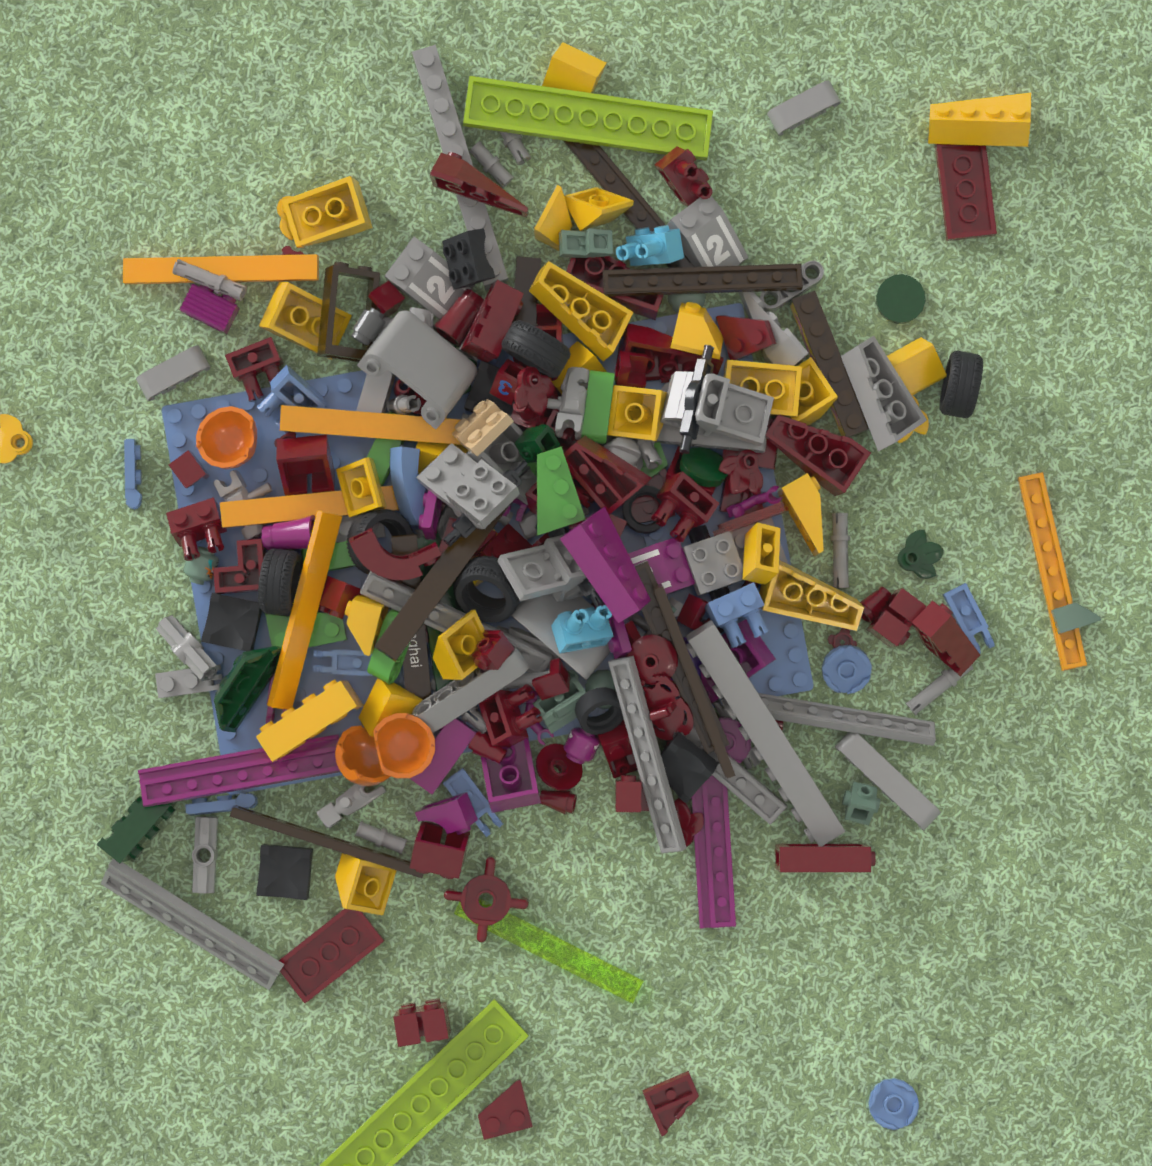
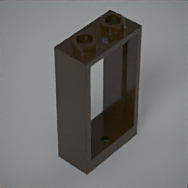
(325, 346)

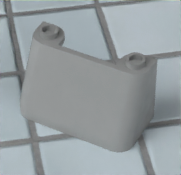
(422, 362)
(538, 616)

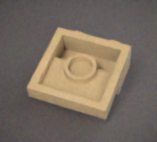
(481, 427)

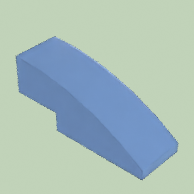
(406, 488)

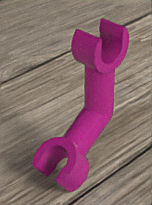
(739, 508)
(537, 728)

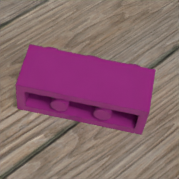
(448, 748)

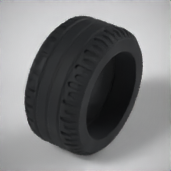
(536, 348)
(961, 385)
(392, 520)
(279, 581)
(470, 598)

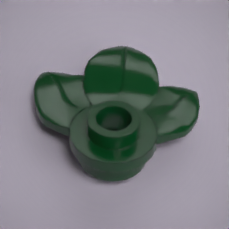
(924, 555)

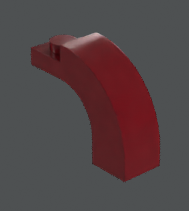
(389, 565)

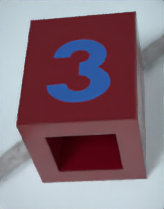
(506, 381)

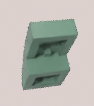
(585, 244)

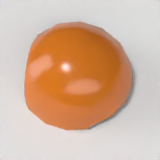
(227, 437)
(403, 745)
(358, 757)

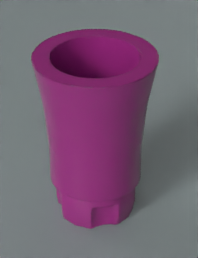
(289, 534)

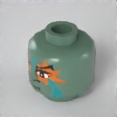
(201, 568)

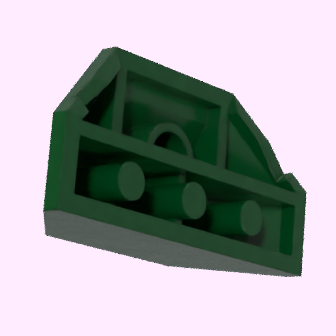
(244, 685)

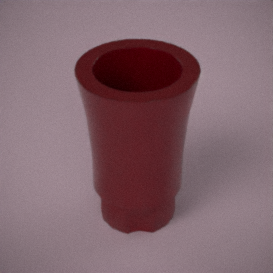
(459, 318)

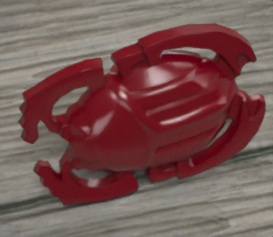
(666, 710)

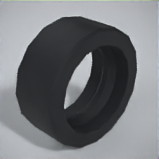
(627, 515)
(594, 699)

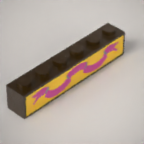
(826, 355)

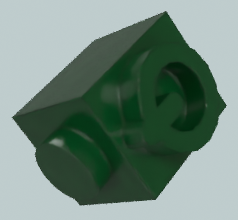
(536, 441)

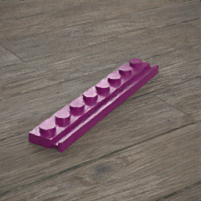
(236, 772)
(714, 857)

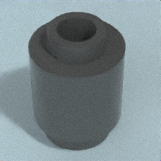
(368, 326)

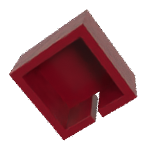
(302, 457)
(896, 618)
(435, 858)
(426, 1020)

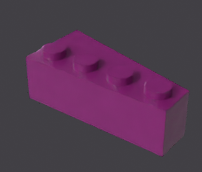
(607, 565)

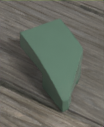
(1073, 617)

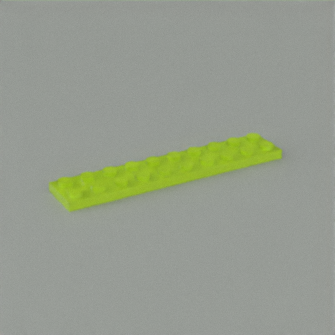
(586, 117)
(432, 1091)

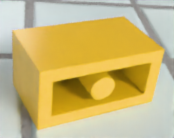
(761, 553)

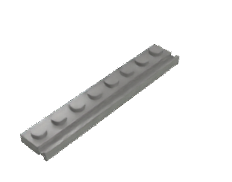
(192, 924)

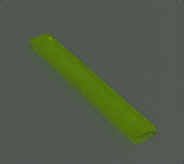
(563, 954)

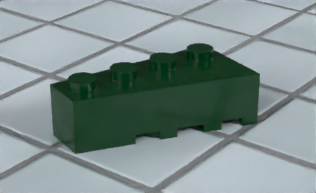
(135, 829)

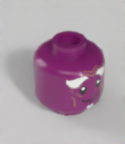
(581, 745)

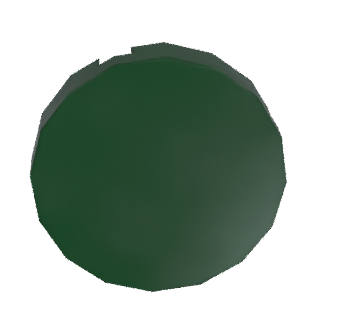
(900, 298)
(703, 466)

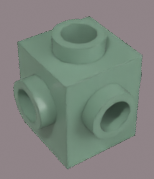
(862, 798)

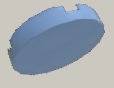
(846, 669)
(888, 1098)

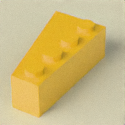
(982, 121)
(582, 309)
(808, 598)
(308, 719)

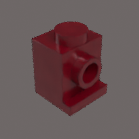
(492, 650)

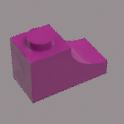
(451, 813)

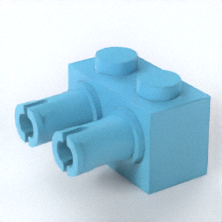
(652, 247)
(582, 629)

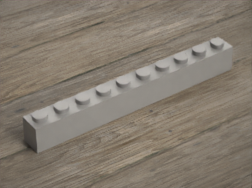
(453, 140)
(765, 733)

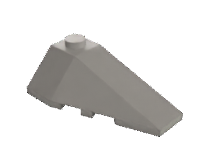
(788, 348)

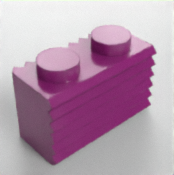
(210, 308)

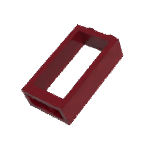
(824, 858)

